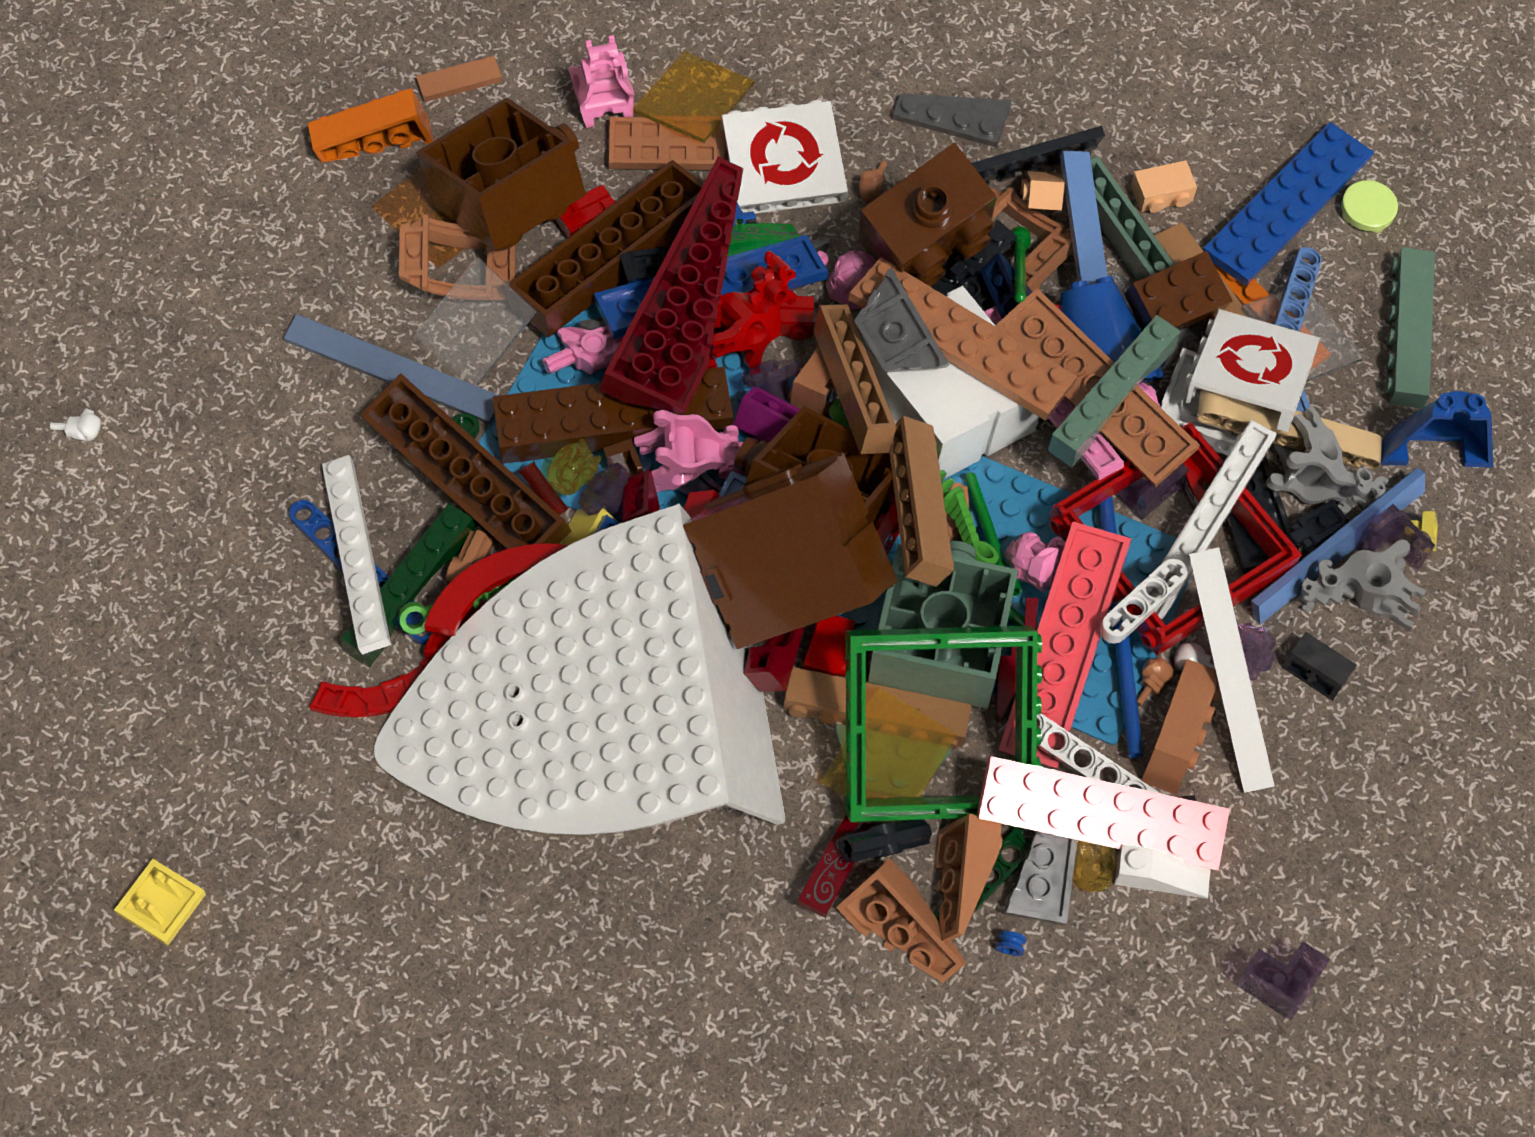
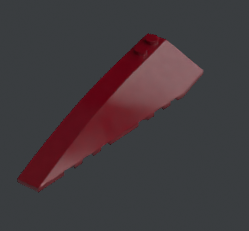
(675, 323)

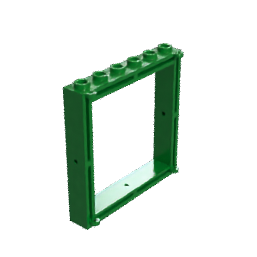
(1027, 706)

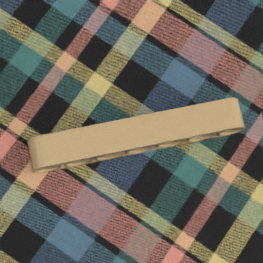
(1231, 414)

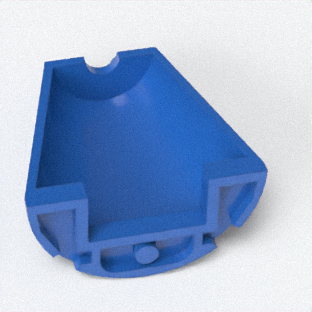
(1103, 317)
(1451, 417)

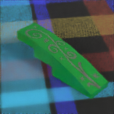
(757, 235)

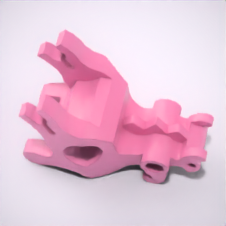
(602, 82)
(688, 448)

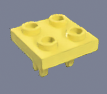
(160, 902)

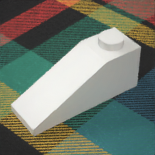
(1160, 872)

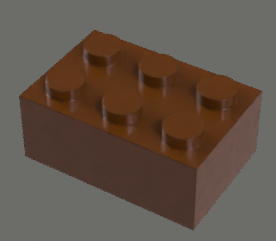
(1179, 293)

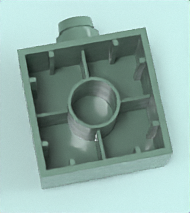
(969, 597)

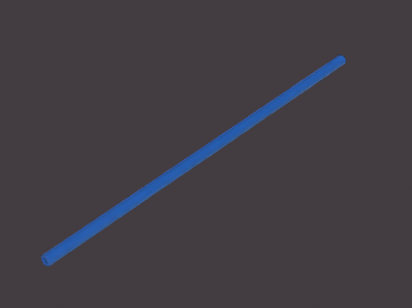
(1124, 658)

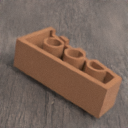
(814, 386)
(1183, 727)

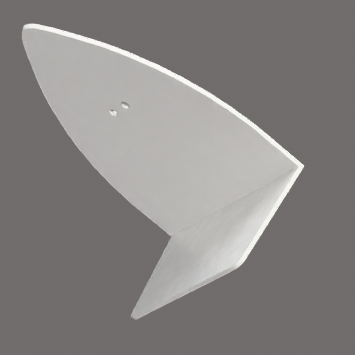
(622, 697)

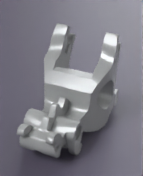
(1320, 471)
(1372, 580)

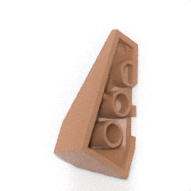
(966, 858)
(898, 913)

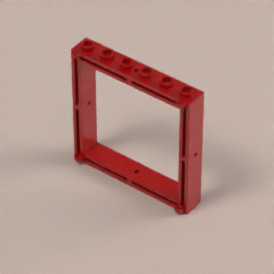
(1153, 631)

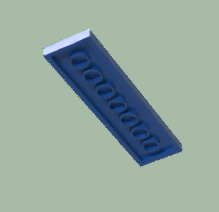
(1287, 203)
(622, 302)

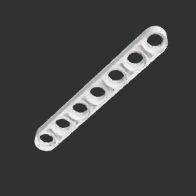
(1097, 760)

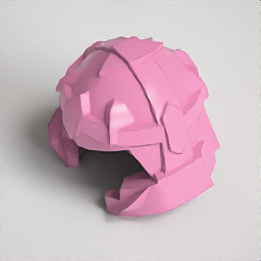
(846, 275)
(1035, 559)

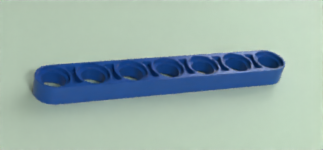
(329, 546)

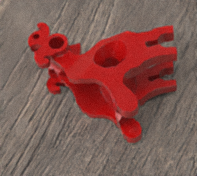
(754, 316)

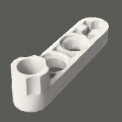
(1171, 568)

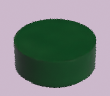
(468, 423)

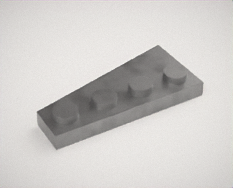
(961, 117)
(1044, 880)

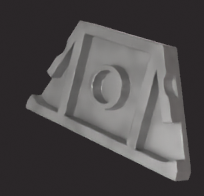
(897, 330)

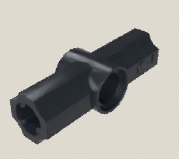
(885, 840)

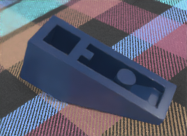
(1000, 282)

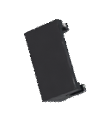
(1319, 666)

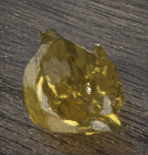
(572, 467)
(1093, 866)

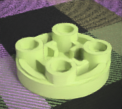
(1369, 206)

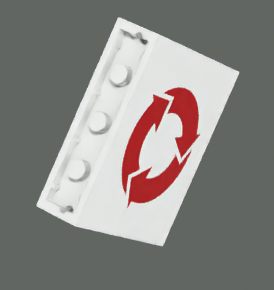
(786, 156)
(1253, 363)

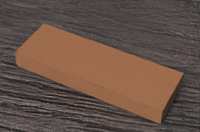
(459, 78)

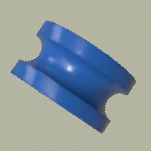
(1011, 943)

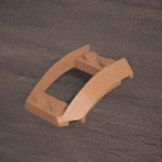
(1055, 243)
(414, 253)

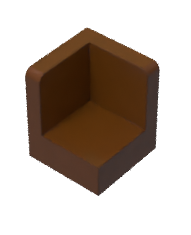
(625, 454)

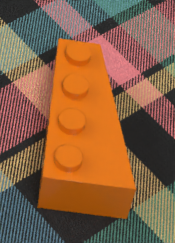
(371, 127)

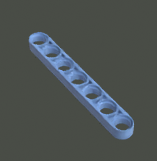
(1298, 287)

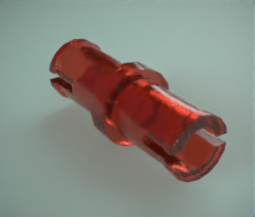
(543, 488)

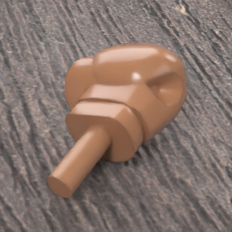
(872, 183)
(1154, 677)

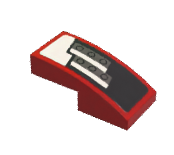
(1193, 483)

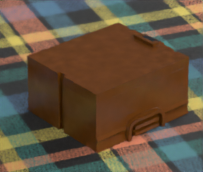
(790, 550)

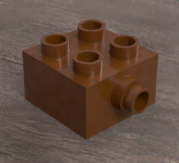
(503, 173)
(930, 217)
(812, 438)

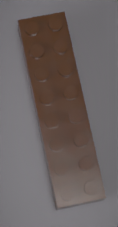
(590, 259)
(544, 421)
(462, 468)

